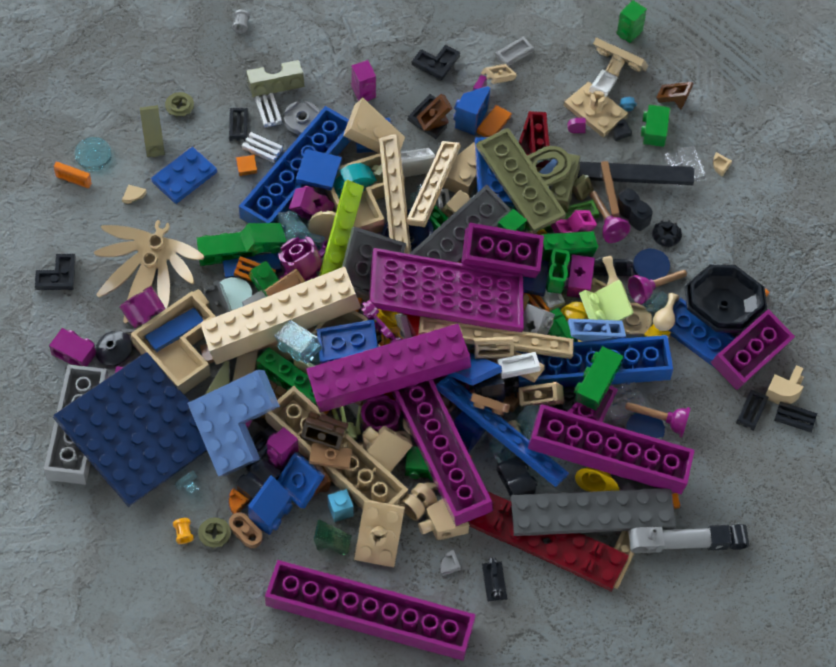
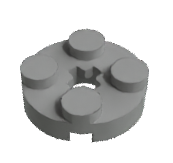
(298, 109)

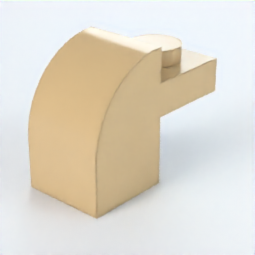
(786, 390)

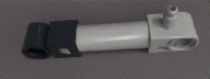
(714, 538)

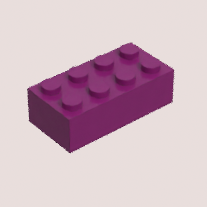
(503, 249)
(752, 349)

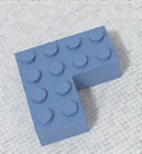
(223, 417)

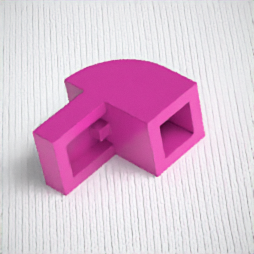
(578, 222)

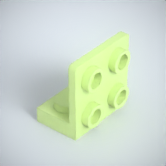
(607, 303)

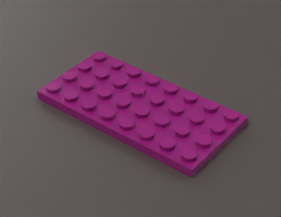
(446, 290)

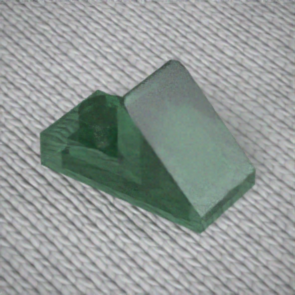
(331, 537)

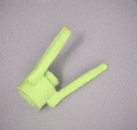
(352, 431)

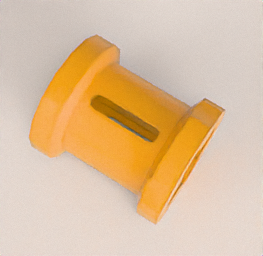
(183, 530)

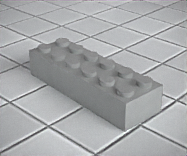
(64, 458)

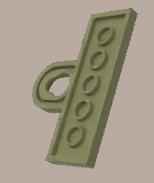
(521, 179)

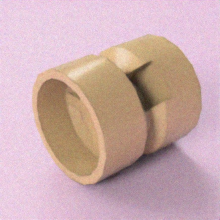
(419, 500)

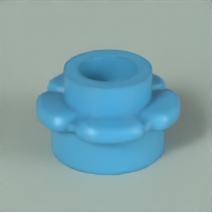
(627, 103)

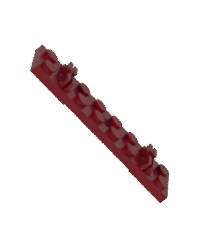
(570, 551)

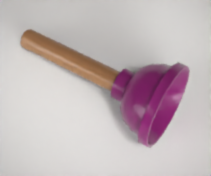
(614, 228)
(642, 288)
(676, 420)

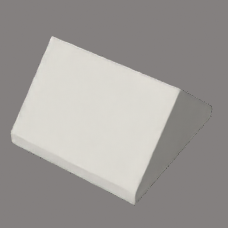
(417, 161)

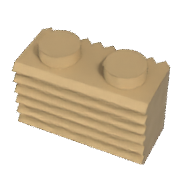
(542, 394)

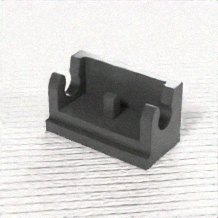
(217, 299)

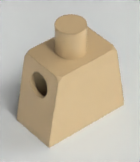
(386, 446)
(441, 522)

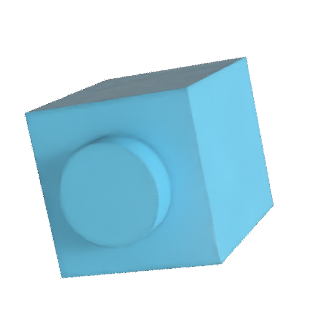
(340, 505)

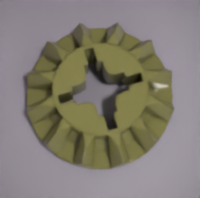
(173, 101)
(208, 526)

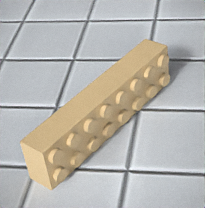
(260, 321)
(365, 476)

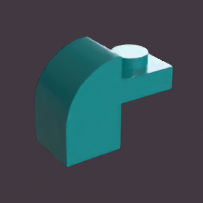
(356, 173)

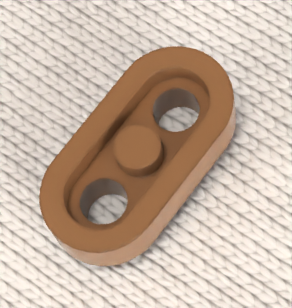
(481, 402)
(246, 531)

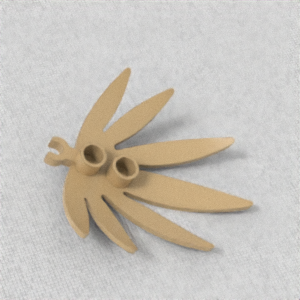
(152, 255)

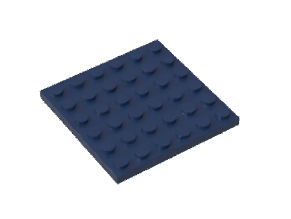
(134, 429)

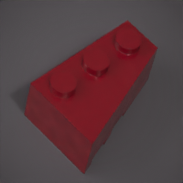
(535, 134)

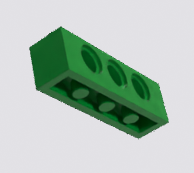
(285, 373)

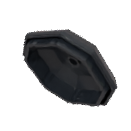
(729, 287)

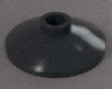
(118, 352)

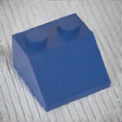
(471, 110)
(270, 506)

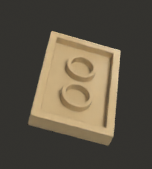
(619, 57)
(600, 112)
(379, 533)

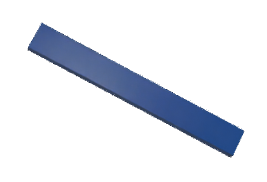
(502, 431)

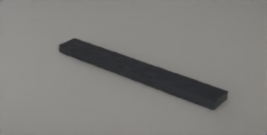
(640, 173)

